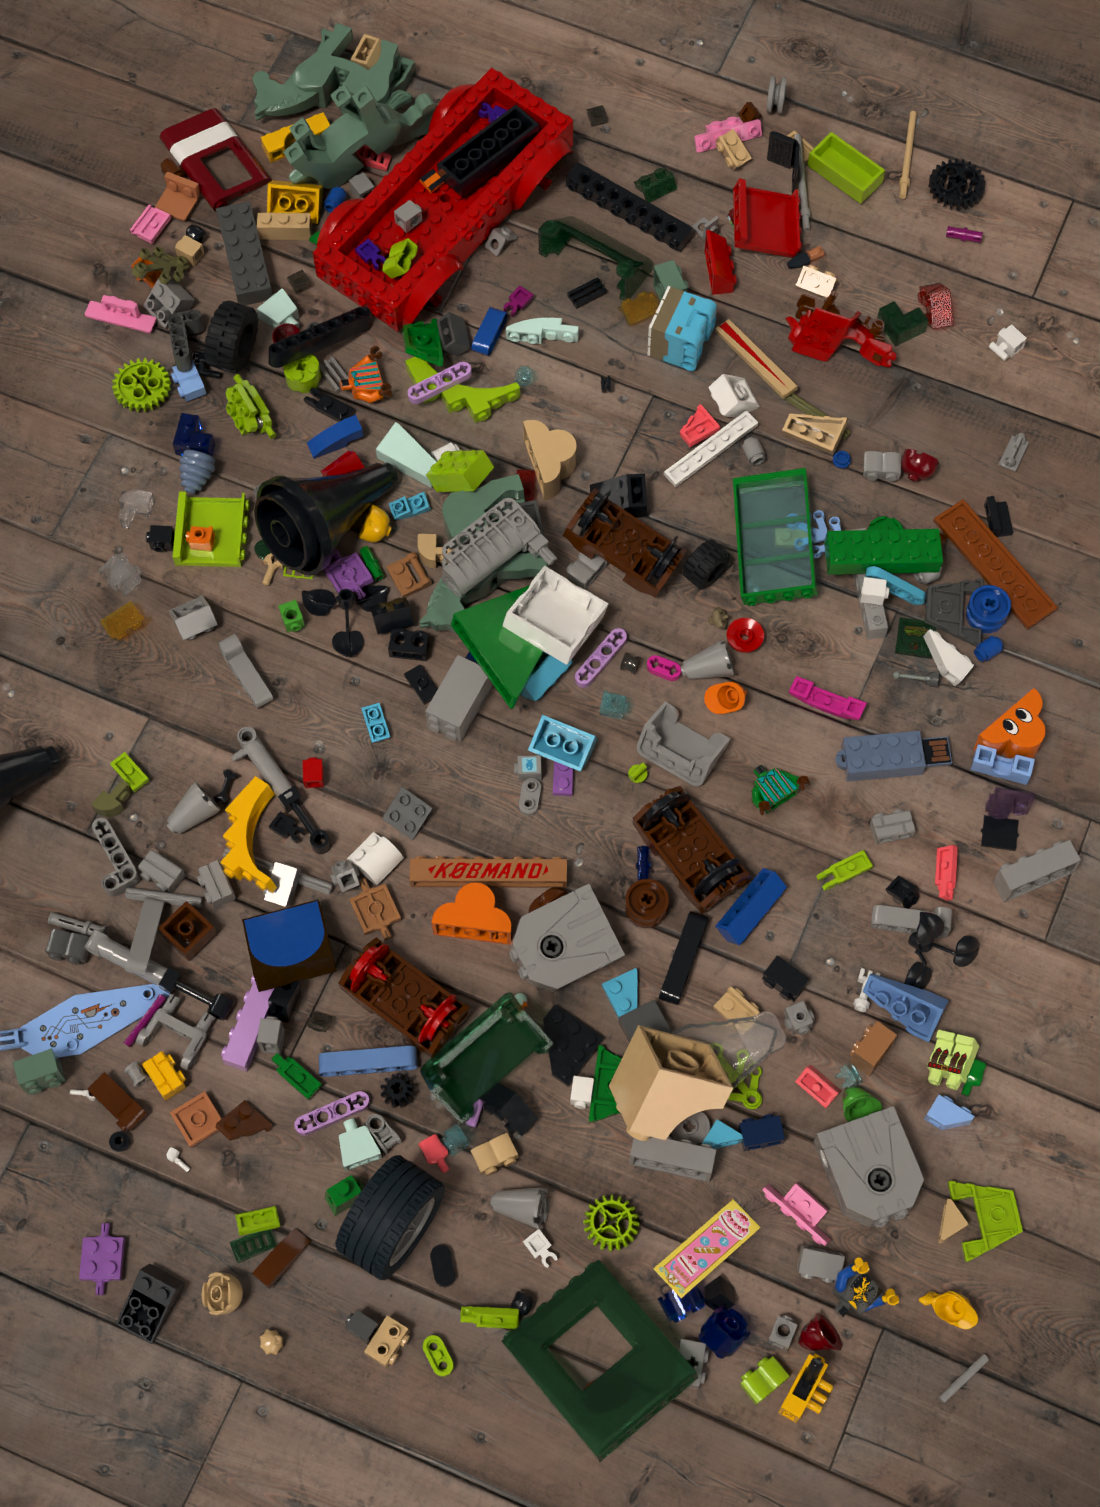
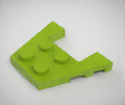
(995, 1214)

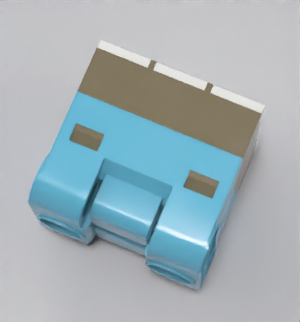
(681, 328)

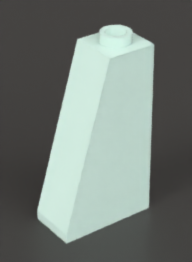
(405, 454)

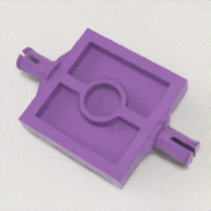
(348, 573)
(102, 1259)

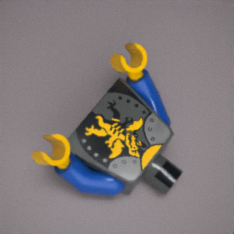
(859, 1291)

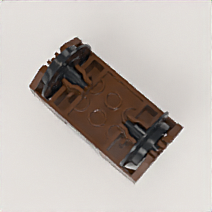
(624, 542)
(690, 848)

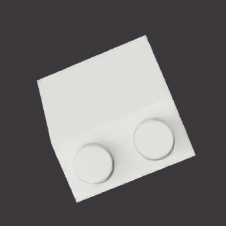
(733, 395)

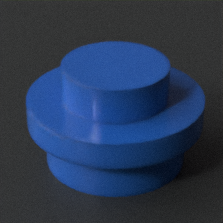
(841, 459)

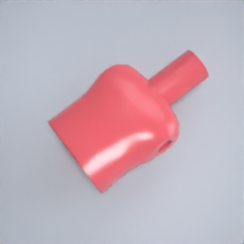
(434, 1152)

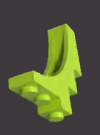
(476, 400)

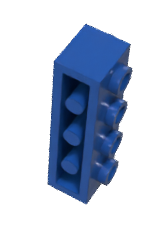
(751, 906)

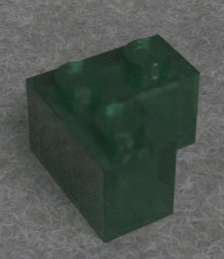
(902, 326)

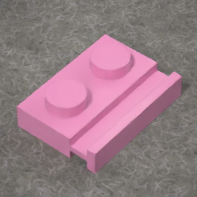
(150, 224)

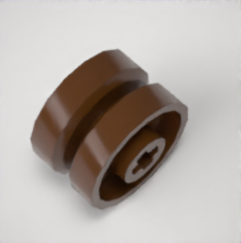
(636, 905)

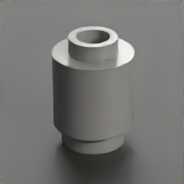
(754, 451)

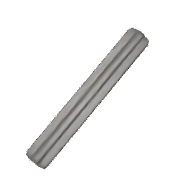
(168, 898)

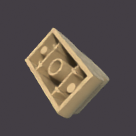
(550, 454)

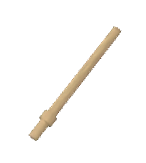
(904, 180)

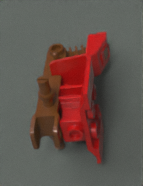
(827, 326)

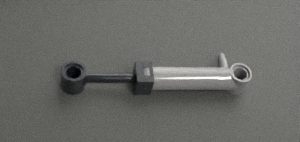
(280, 785)
(166, 979)

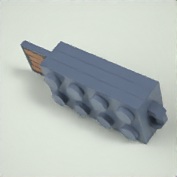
(891, 755)

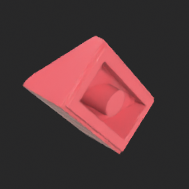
(818, 1086)

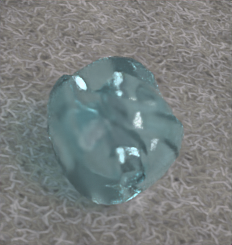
(524, 376)

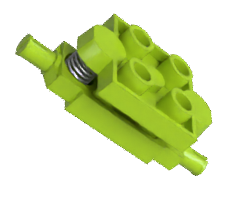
(248, 408)

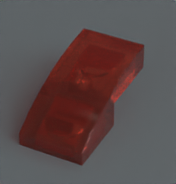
(528, 480)

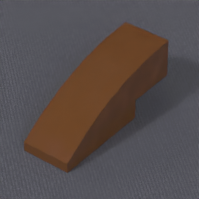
(281, 1258)

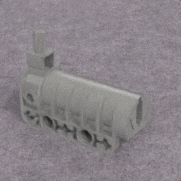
(491, 546)

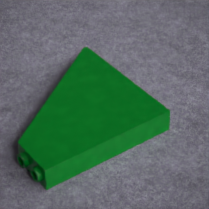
(499, 652)

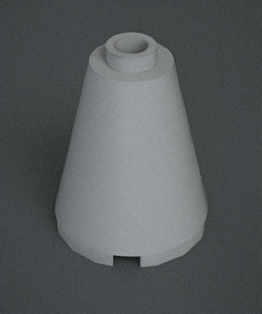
(709, 663)
(192, 809)
(523, 1205)

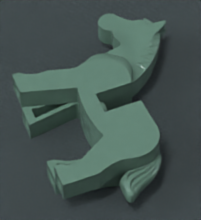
(325, 72)
(333, 156)
(459, 512)

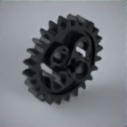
(955, 192)

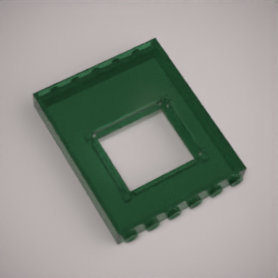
(624, 1394)

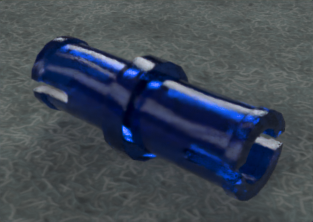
(643, 864)

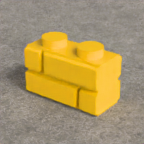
(164, 1075)

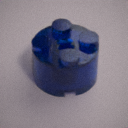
(676, 1307)
(724, 1332)

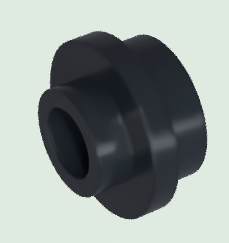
(119, 1147)

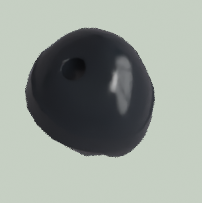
(195, 232)
(522, 1302)

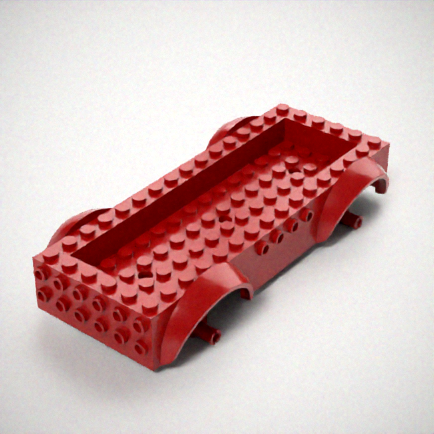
(450, 223)

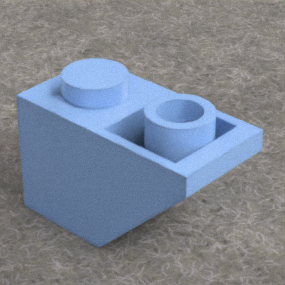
(947, 1115)

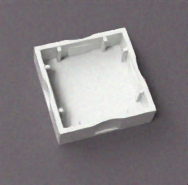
(555, 615)

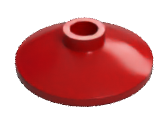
(748, 628)

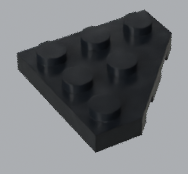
(572, 1044)

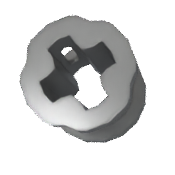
(136, 1074)

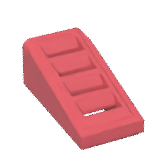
(369, 162)

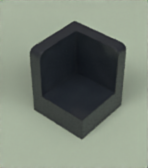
(719, 1294)

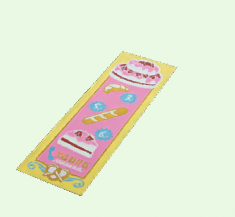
(706, 1248)

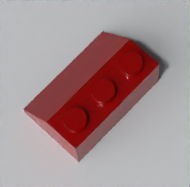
(719, 264)

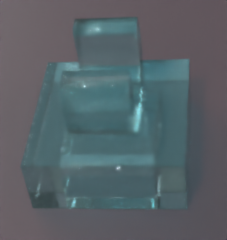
(851, 1076)

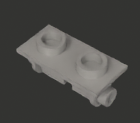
(1014, 452)

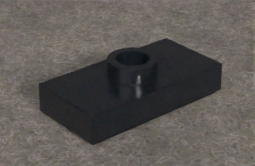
(421, 684)

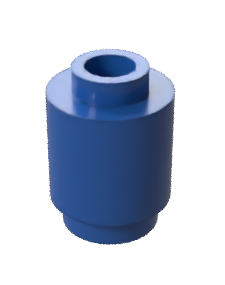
(335, 197)
(988, 648)

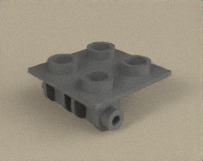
(407, 813)

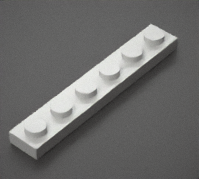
(711, 448)

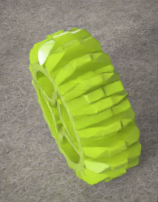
(621, 1238)

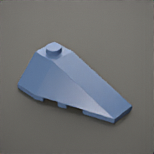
(911, 1006)

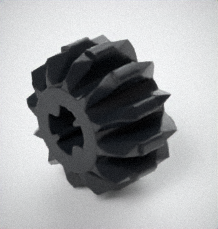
(388, 1090)

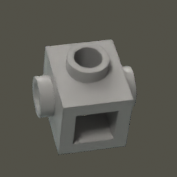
(345, 875)
(798, 1018)

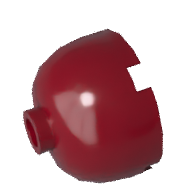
(918, 465)

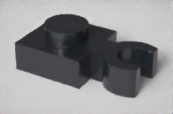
(285, 826)

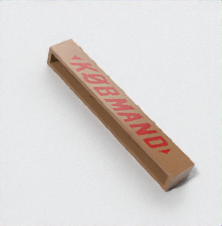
(490, 872)

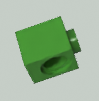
(291, 609)

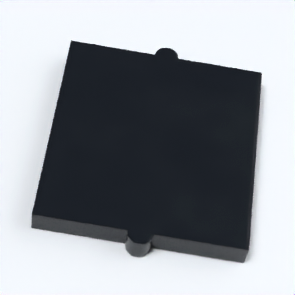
(999, 833)

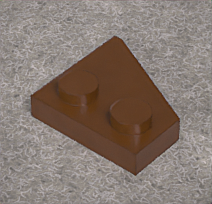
(242, 1122)

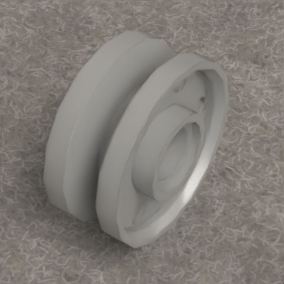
(776, 94)

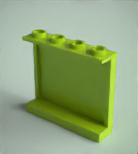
(229, 525)

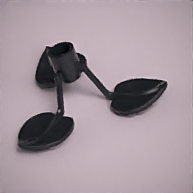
(320, 600)
(931, 927)

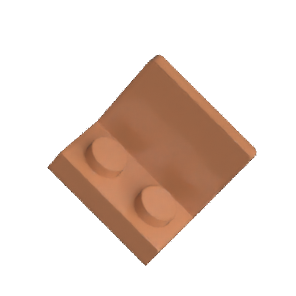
(178, 196)

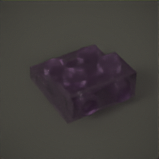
(1006, 801)

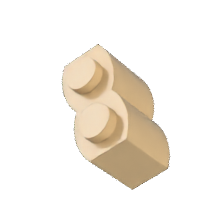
(494, 1154)

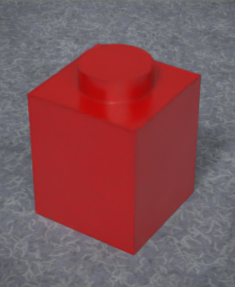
(313, 773)

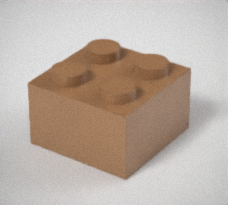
(872, 1048)

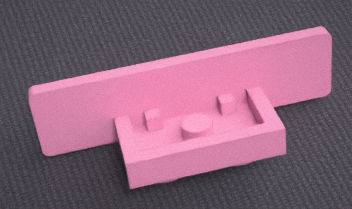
(718, 128)
(120, 313)
(802, 1208)

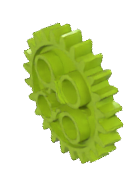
(128, 394)

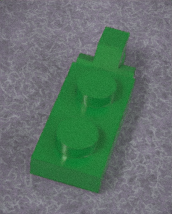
(296, 1076)

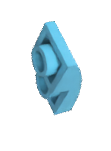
(413, 506)
(375, 722)

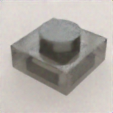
(597, 116)
(299, 281)
(319, 1022)

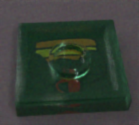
(911, 639)

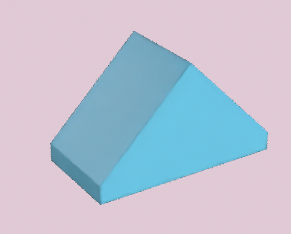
(722, 1136)

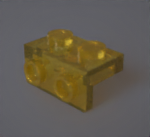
(122, 620)

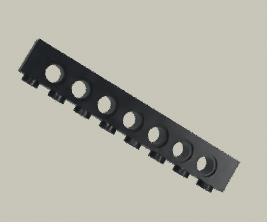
(629, 207)

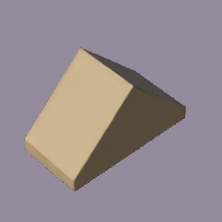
(951, 1222)

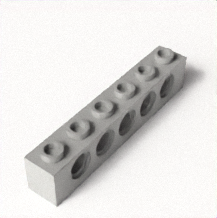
(872, 614)

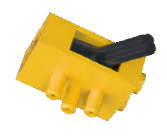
(804, 1389)

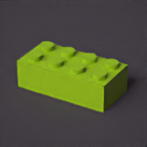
(846, 167)

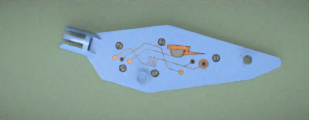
(82, 1021)

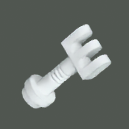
(861, 1003)

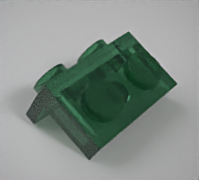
(656, 184)

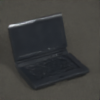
(784, 152)

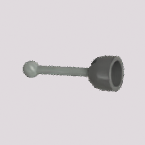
(931, 678)

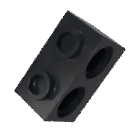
(407, 649)

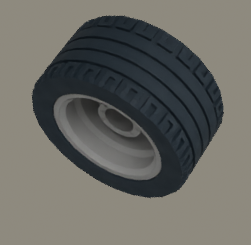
(389, 1217)

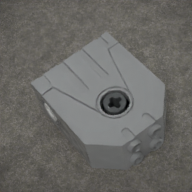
(575, 931)
(871, 1153)

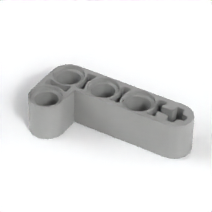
(244, 671)
(114, 853)
(905, 919)

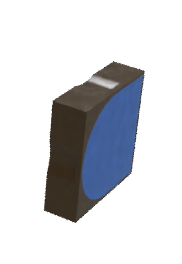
(288, 945)

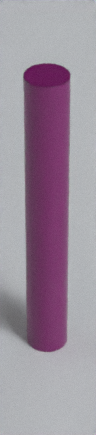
(144, 1020)

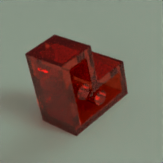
(937, 303)

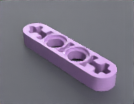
(437, 379)
(598, 656)
(333, 1117)

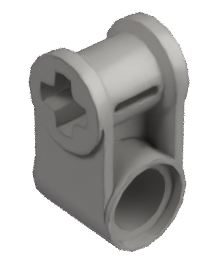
(385, 1135)

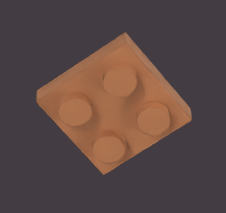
(196, 1119)

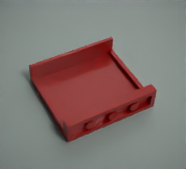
(766, 220)

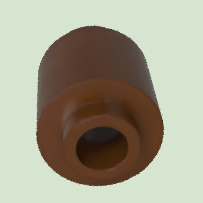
(172, 166)

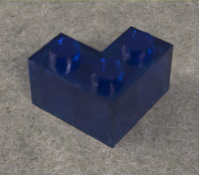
(190, 437)

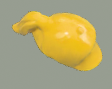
(952, 1308)

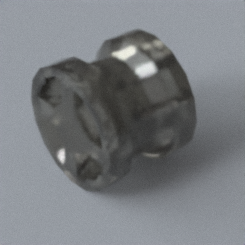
(630, 663)

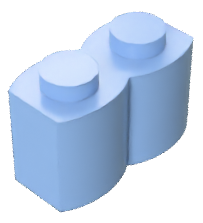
(189, 383)

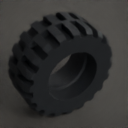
(231, 336)

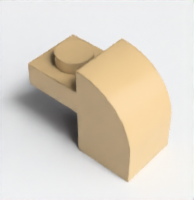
(428, 550)

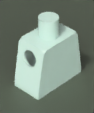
(278, 310)
(357, 1146)

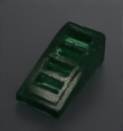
(250, 1238)

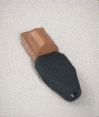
(805, 258)

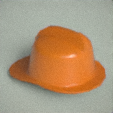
(725, 697)

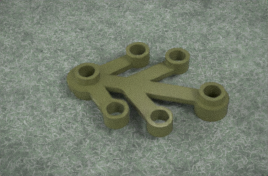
(179, 263)

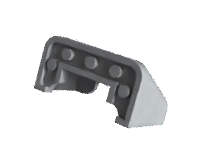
(679, 747)

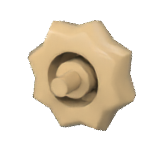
(271, 1342)

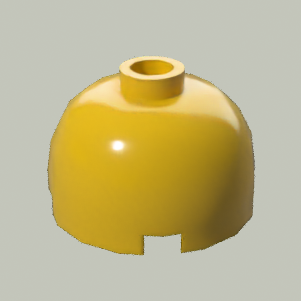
(375, 525)

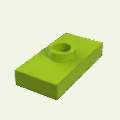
(257, 1220)

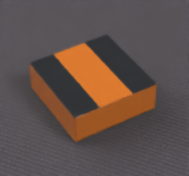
(431, 181)

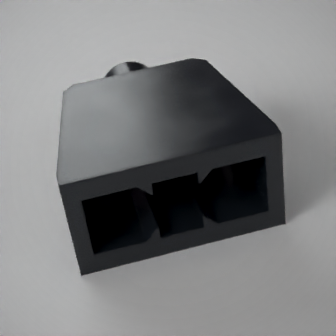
(284, 1000)

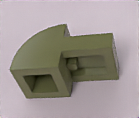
(110, 804)

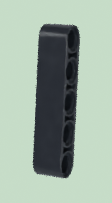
(683, 958)

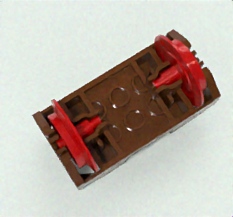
(403, 997)

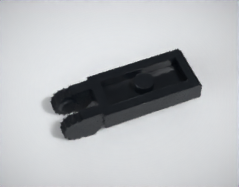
(329, 406)

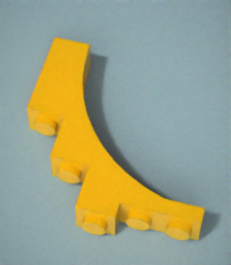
(244, 814)

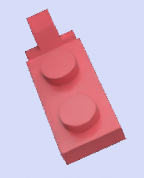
(946, 871)

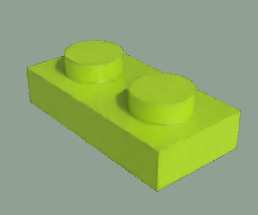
(129, 772)

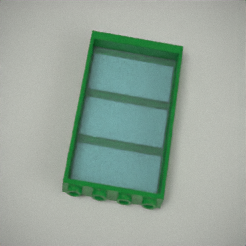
(774, 537)

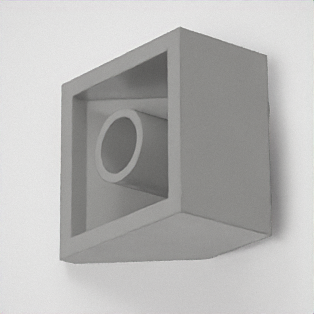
(193, 618)

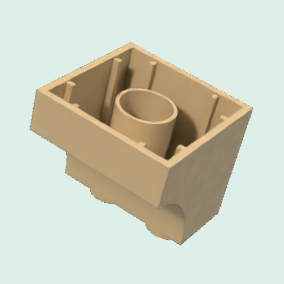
(665, 1082)

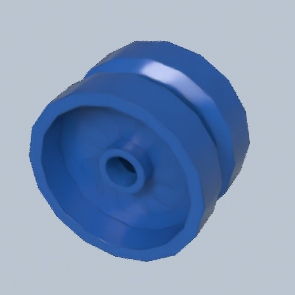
(988, 608)

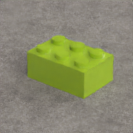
(459, 471)

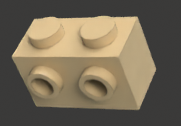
(387, 1342)

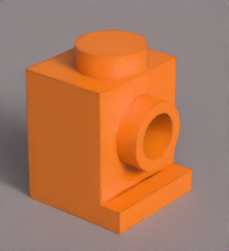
(201, 538)

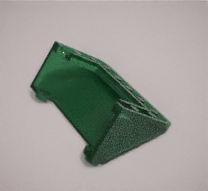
(631, 266)
(483, 1055)

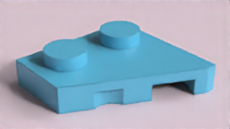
(622, 992)

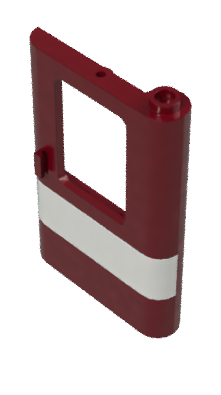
(205, 136)

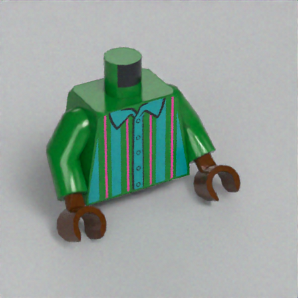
(775, 788)

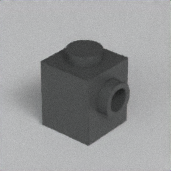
(361, 1326)

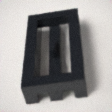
(585, 290)

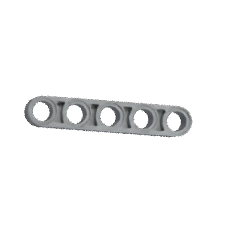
(144, 936)

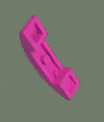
(826, 701)

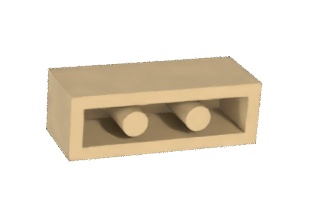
(284, 226)

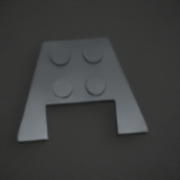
(945, 609)

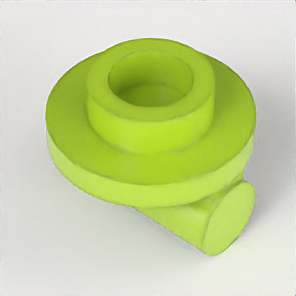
(638, 773)

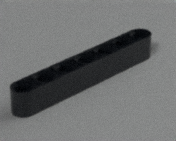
(319, 337)

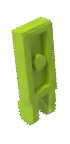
(846, 869)

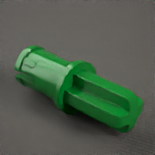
(372, 564)

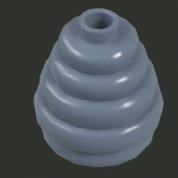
(195, 470)

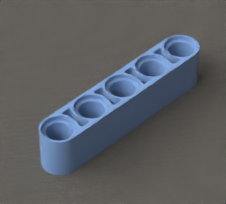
(367, 1061)

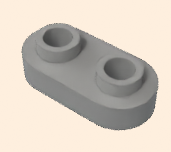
(531, 796)

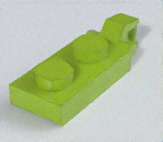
(490, 1317)

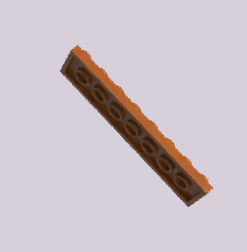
(995, 563)

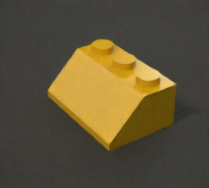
(295, 198)

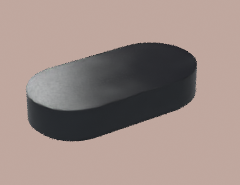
(442, 1266)

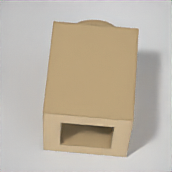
(190, 249)

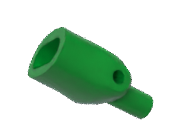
(974, 1077)

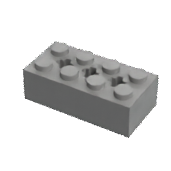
(1036, 870)
(674, 1157)

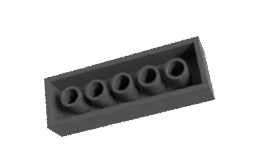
(244, 253)

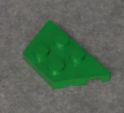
(423, 341)
(602, 1101)

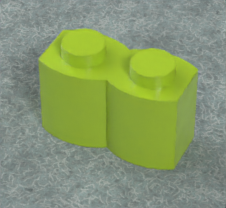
(400, 258)
(764, 1379)

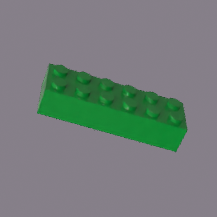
(888, 549)

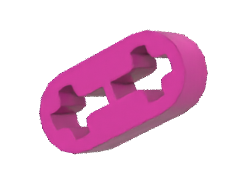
(663, 668)

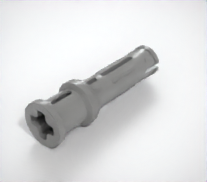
(87, 927)

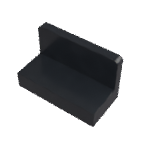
(998, 517)

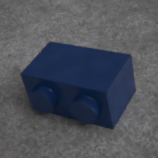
(761, 1132)

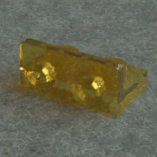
(639, 308)

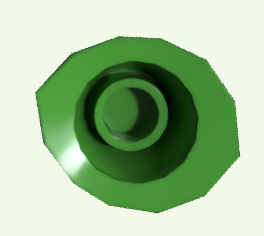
(859, 1103)

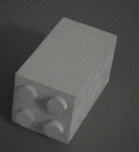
(458, 699)

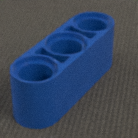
(489, 331)

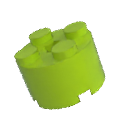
(303, 374)

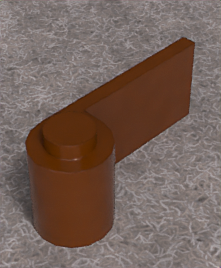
(117, 1102)

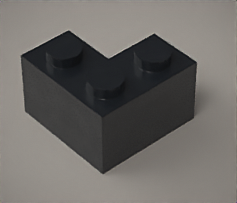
(510, 1108)

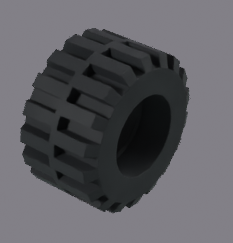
(706, 564)

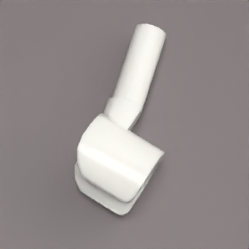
(83, 1093)
(172, 1155)

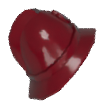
(819, 1335)

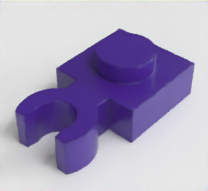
(491, 113)
(370, 253)

